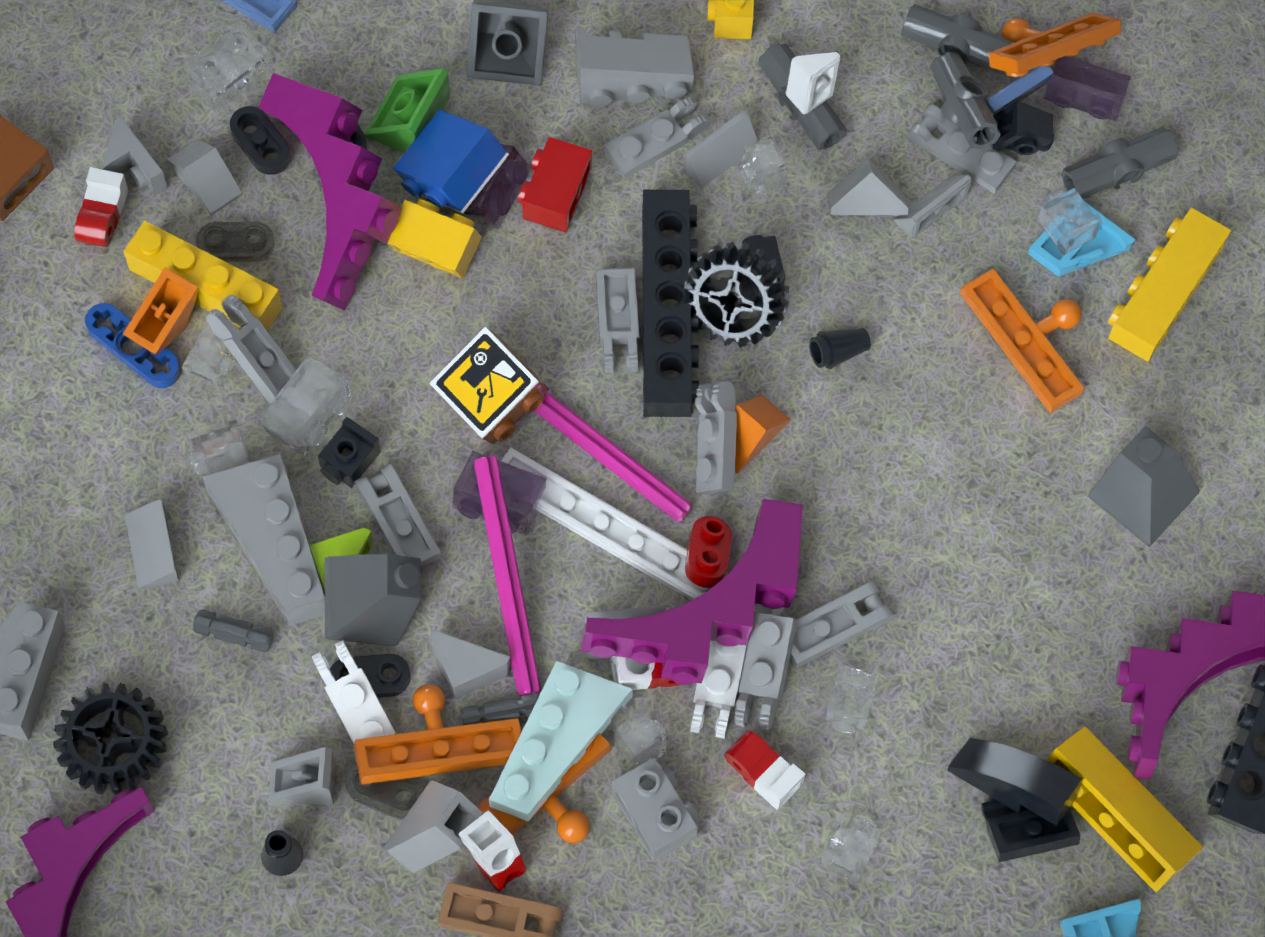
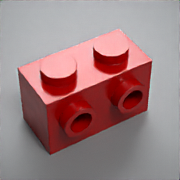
(556, 184)

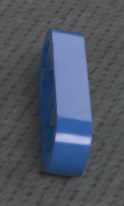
(105, 336)

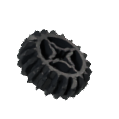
(719, 306)
(106, 772)

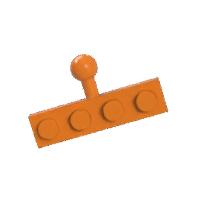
(1040, 48)
(1025, 340)
(437, 748)
(572, 825)

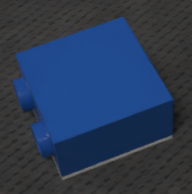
(450, 161)

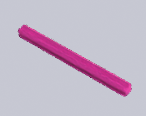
(614, 458)
(507, 575)

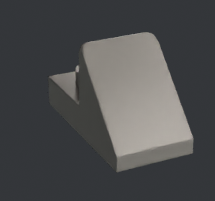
(128, 154)

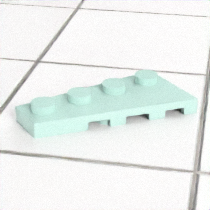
(556, 735)

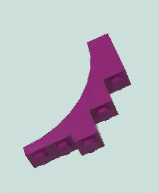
(346, 174)
(723, 614)
(1195, 654)
(67, 860)

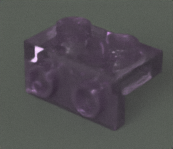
(1087, 88)
(501, 190)
(520, 489)

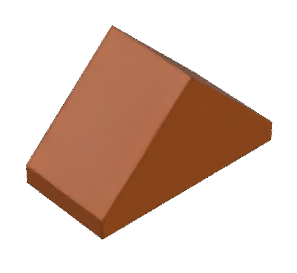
(163, 312)
(756, 426)

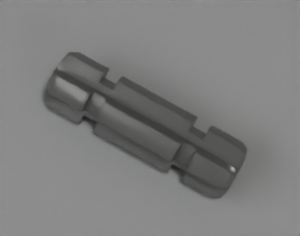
(233, 630)
(499, 710)

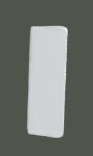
(812, 80)

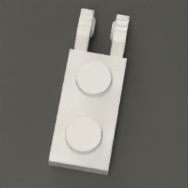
(719, 685)
(354, 697)

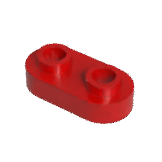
(708, 551)

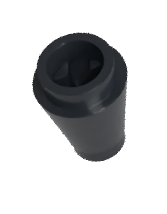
(838, 346)
(283, 861)

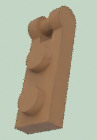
(494, 914)

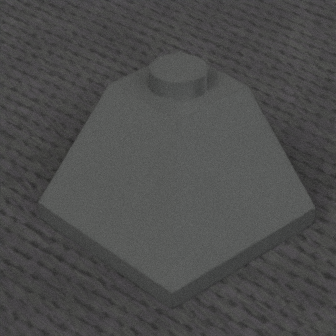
(507, 41)
(1145, 487)
(370, 597)

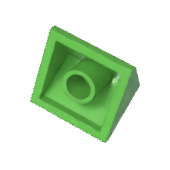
(409, 108)

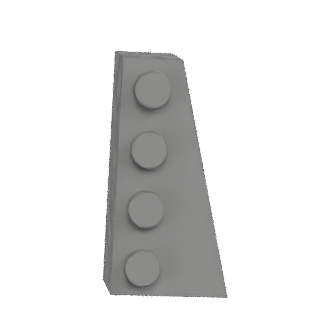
(267, 525)

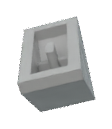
(205, 175)
(867, 193)
(466, 664)
(304, 778)

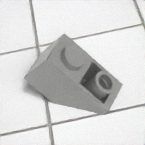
(432, 827)

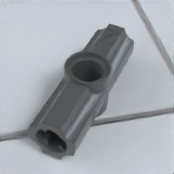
(955, 34)
(965, 100)
(822, 122)
(1120, 162)

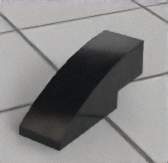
(1017, 778)

